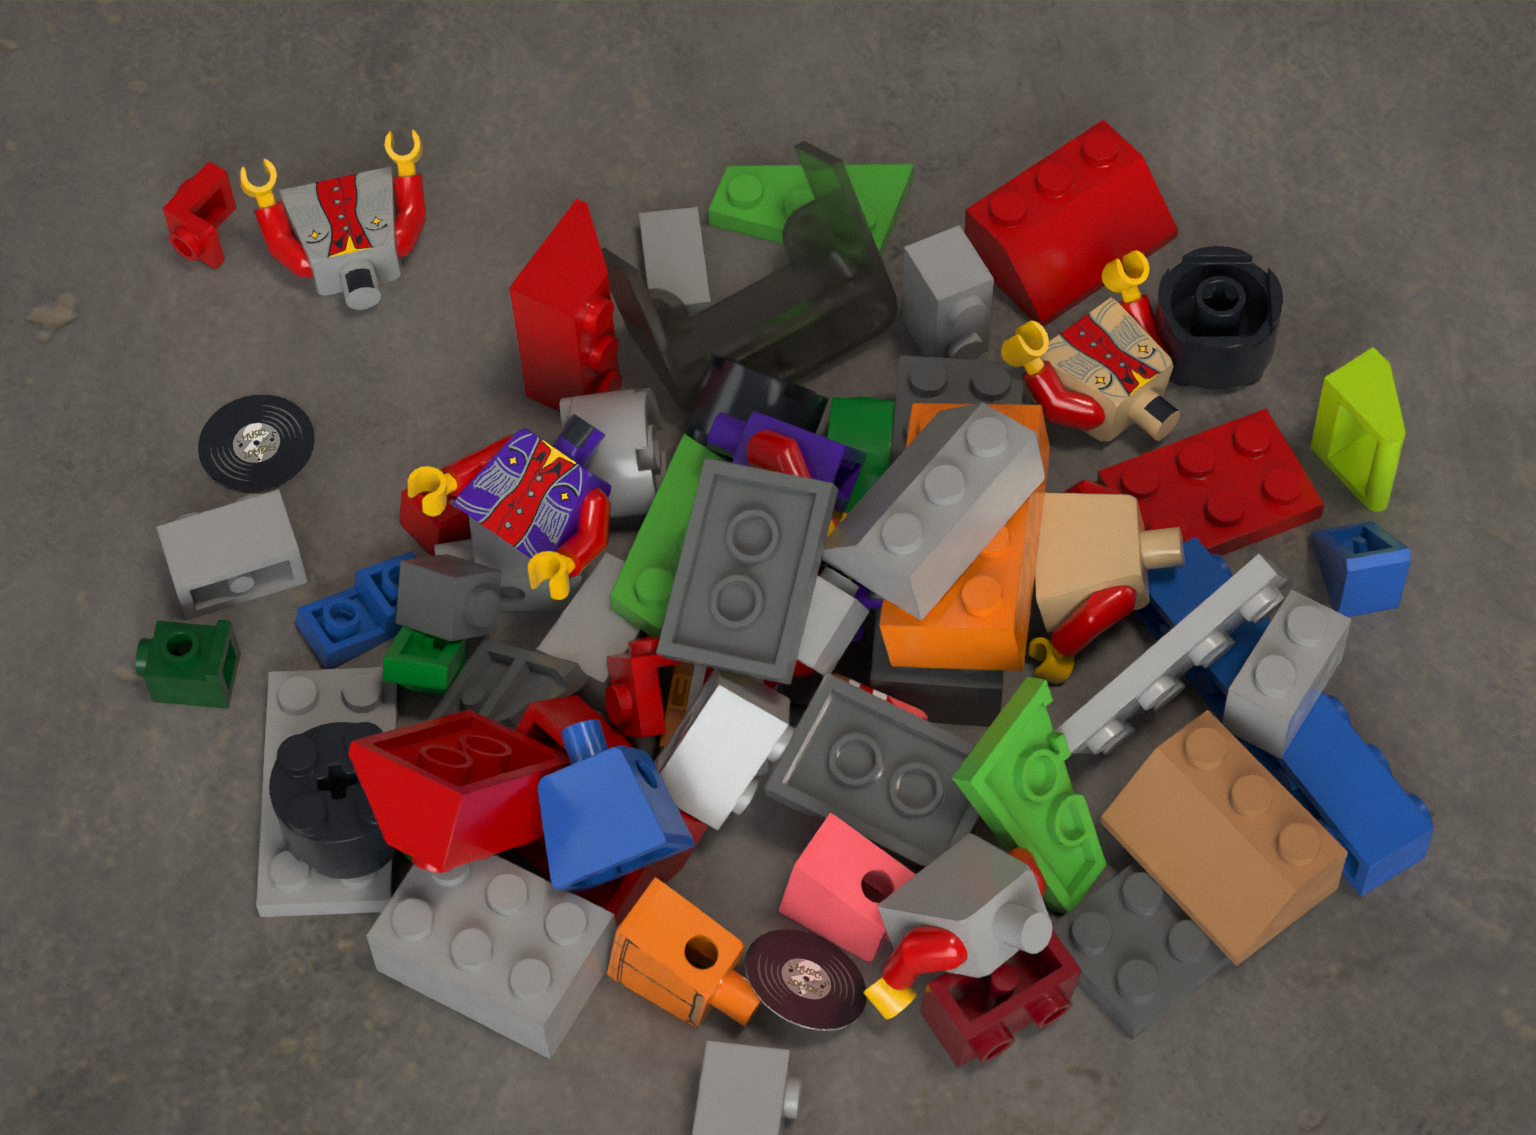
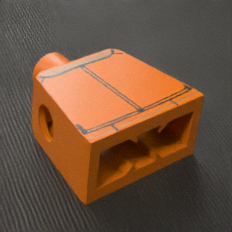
(681, 959)

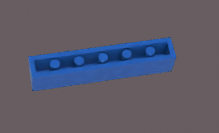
(1327, 762)

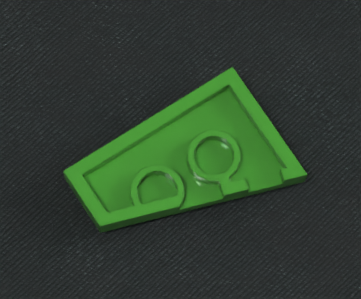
(764, 196)
(652, 563)
(1027, 798)

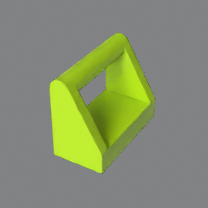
(1361, 428)

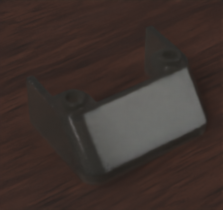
(786, 322)

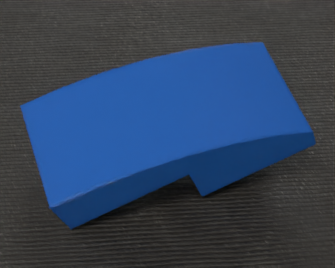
(354, 618)

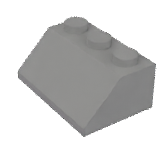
(937, 506)

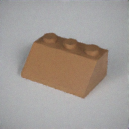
(1224, 838)

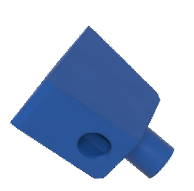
(606, 812)

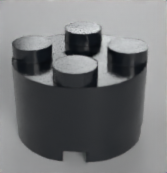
(1218, 318)
(743, 389)
(324, 804)

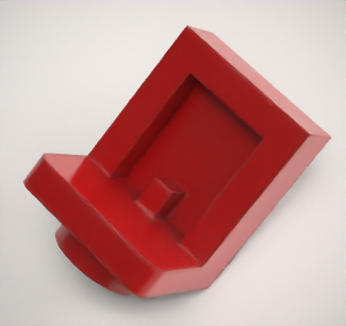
(197, 212)
(635, 691)

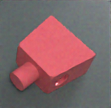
(839, 887)

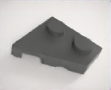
(505, 680)

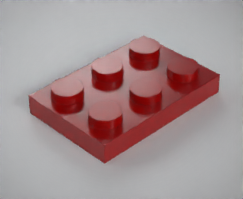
(1221, 485)

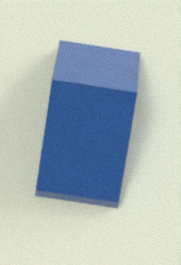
(1361, 567)

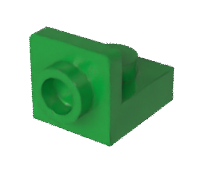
(423, 661)

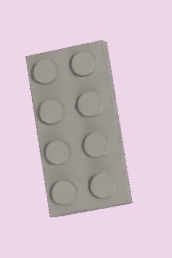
(1195, 640)
(295, 705)

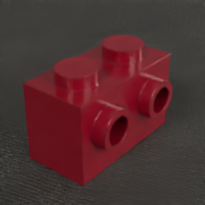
(983, 1013)

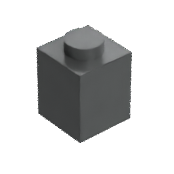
(448, 597)

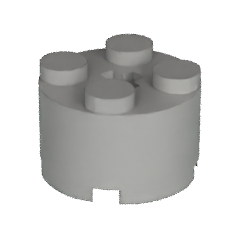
(630, 451)

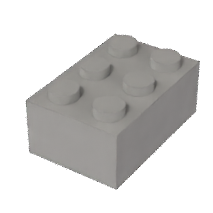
(496, 947)

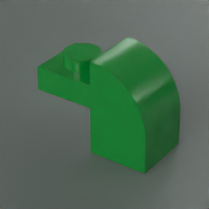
(867, 426)

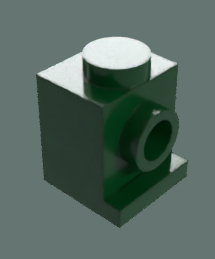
(190, 663)

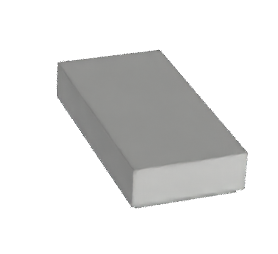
(676, 255)

